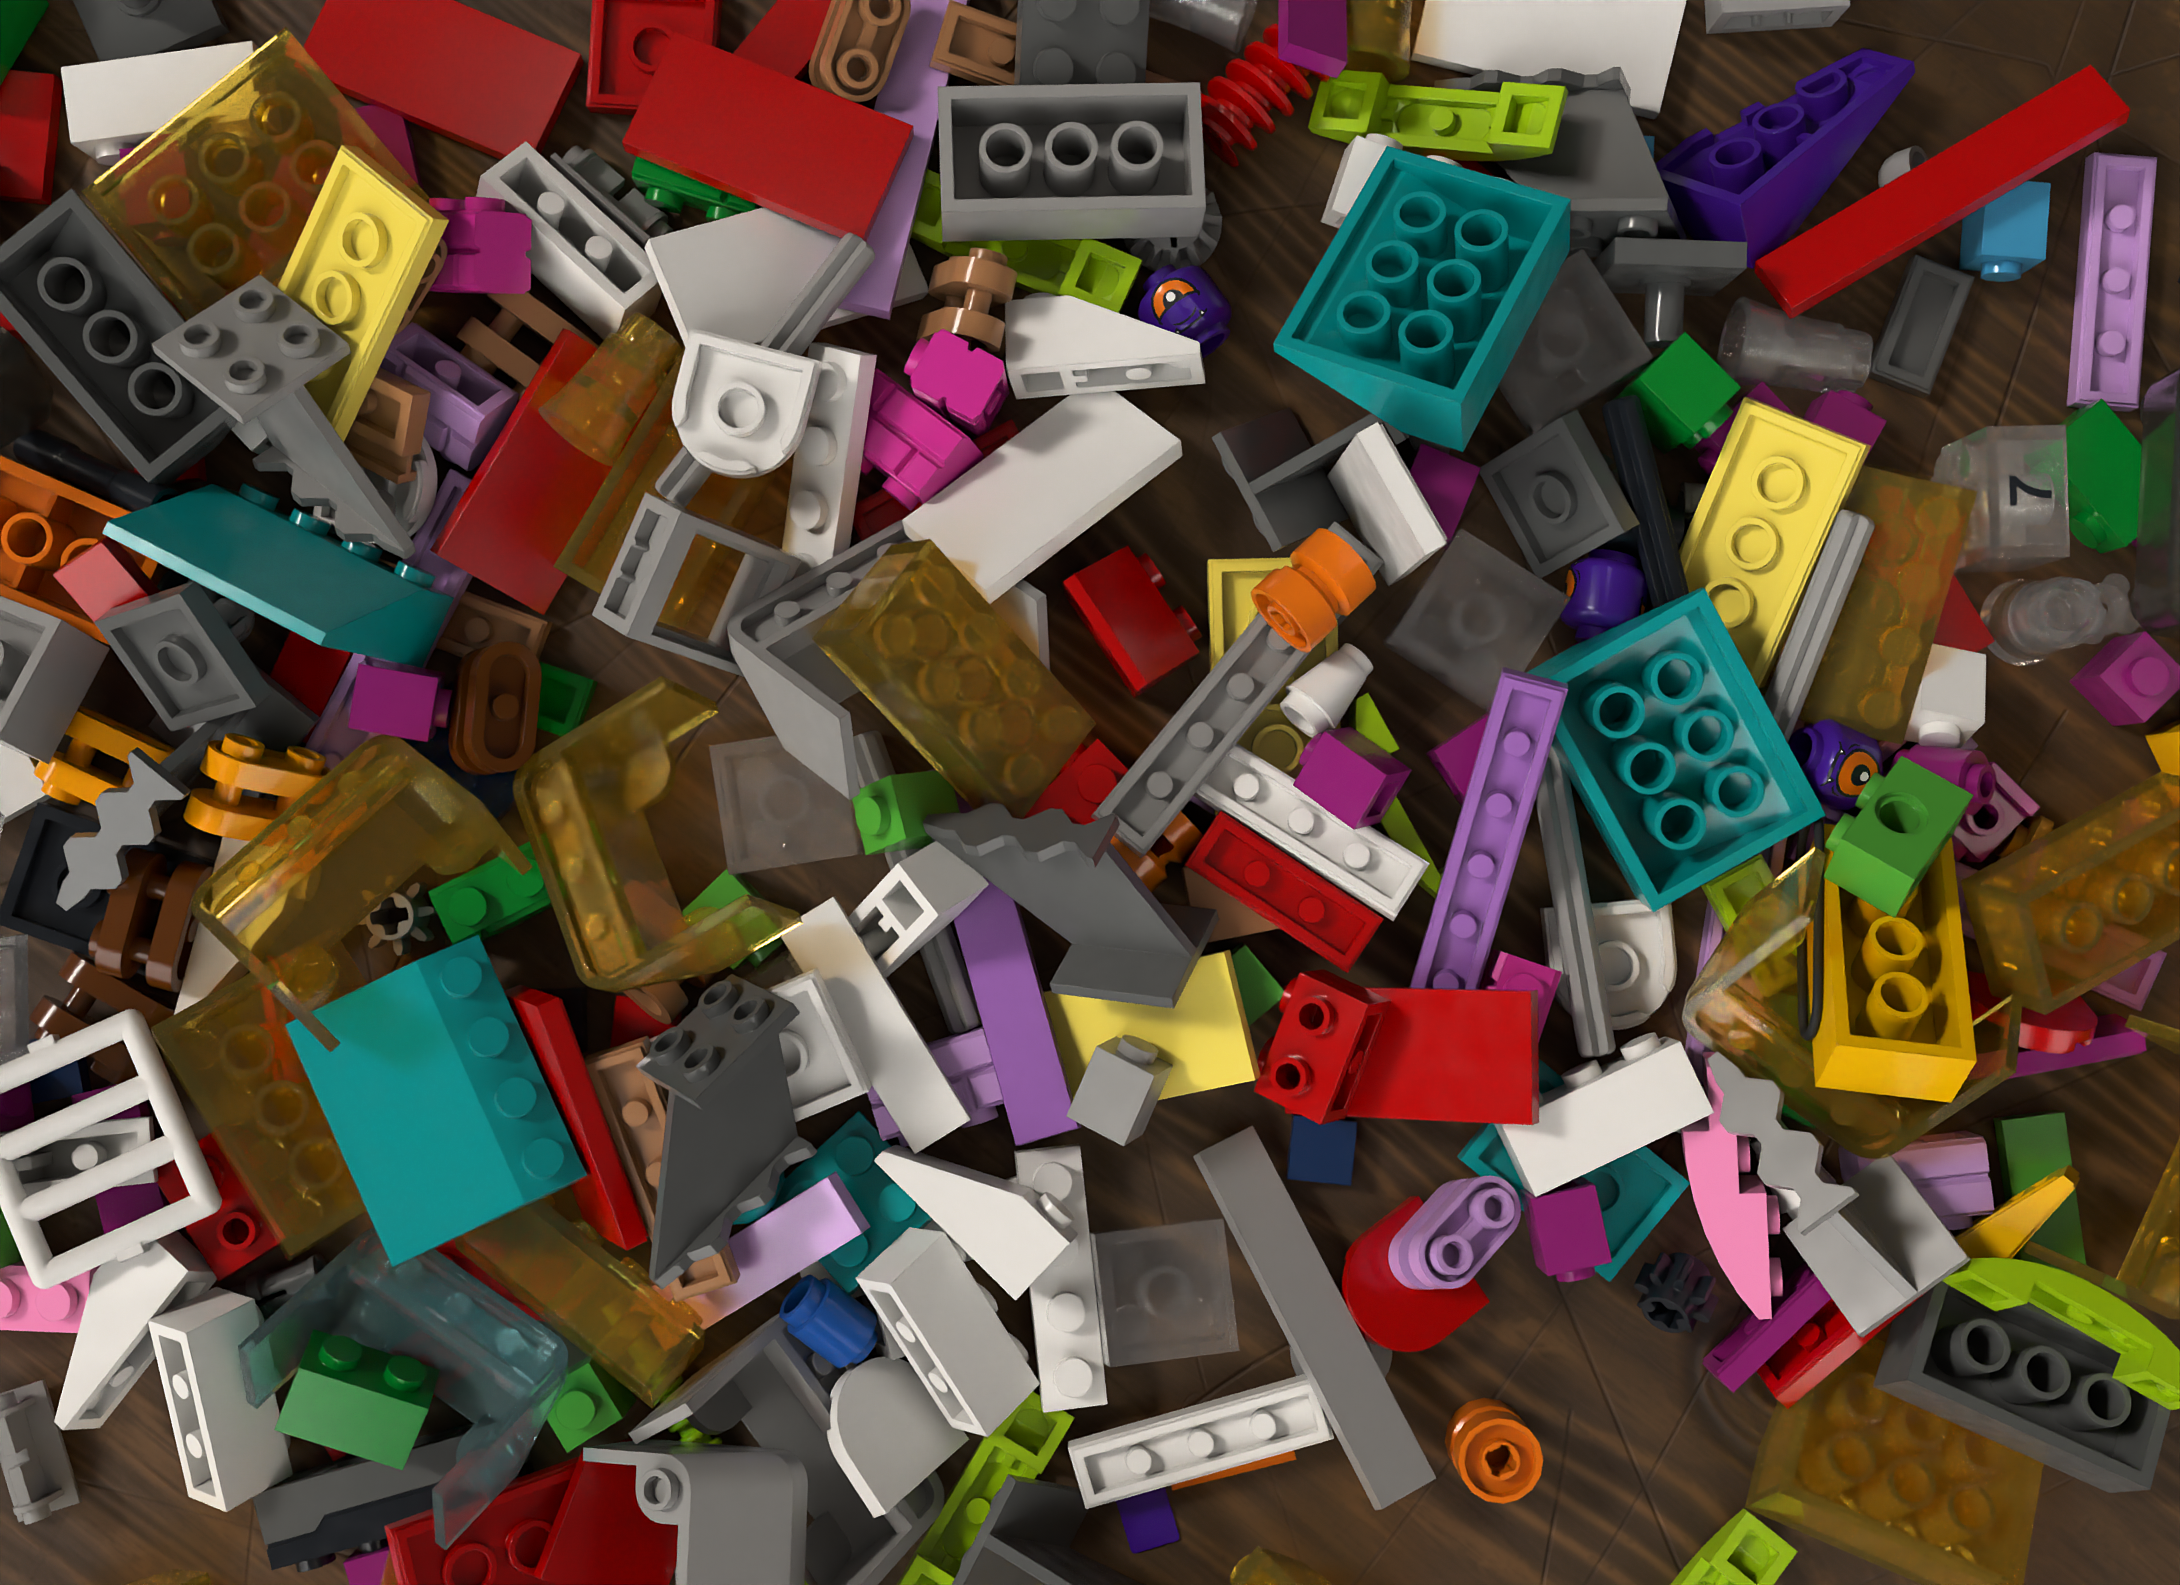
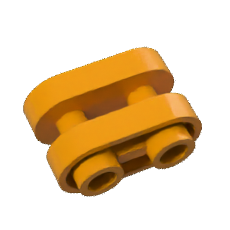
(246, 764)
(72, 776)

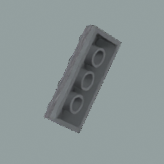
(94, 326)

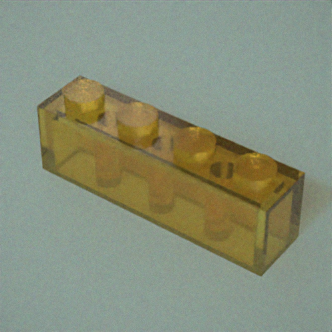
(589, 1296)

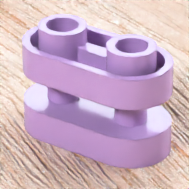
(1454, 1233)

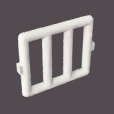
(177, 1144)

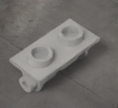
(599, 184)
(34, 1454)

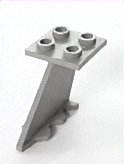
(253, 361)
(1864, 1240)

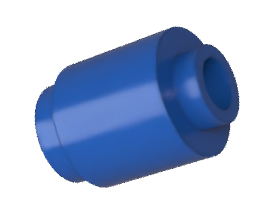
(829, 1321)

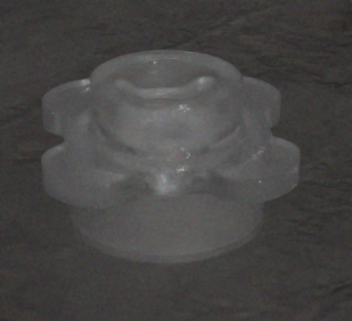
(2119, 615)

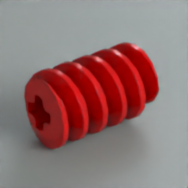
(1249, 94)

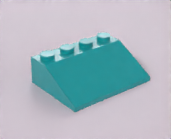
(1428, 293)
(291, 571)
(1675, 749)
(436, 1101)

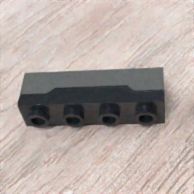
(352, 1501)

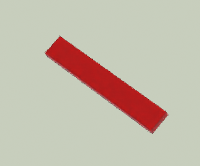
(1941, 191)

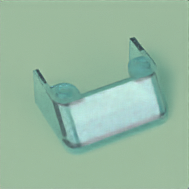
(490, 1355)

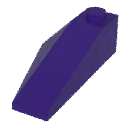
(1781, 159)

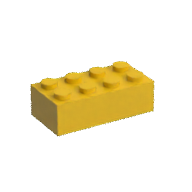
(1894, 991)

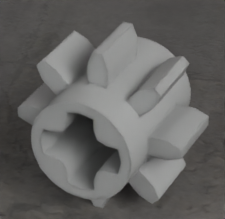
(401, 932)

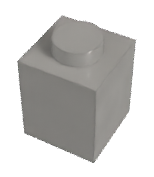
(1120, 1088)

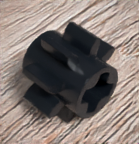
(1676, 1292)

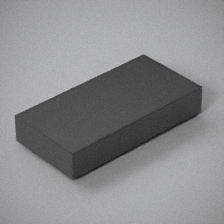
(1919, 326)

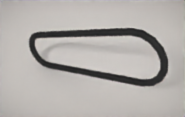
(1809, 1030)

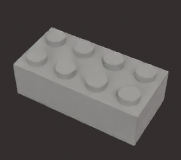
(1071, 161)

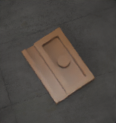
(389, 427)

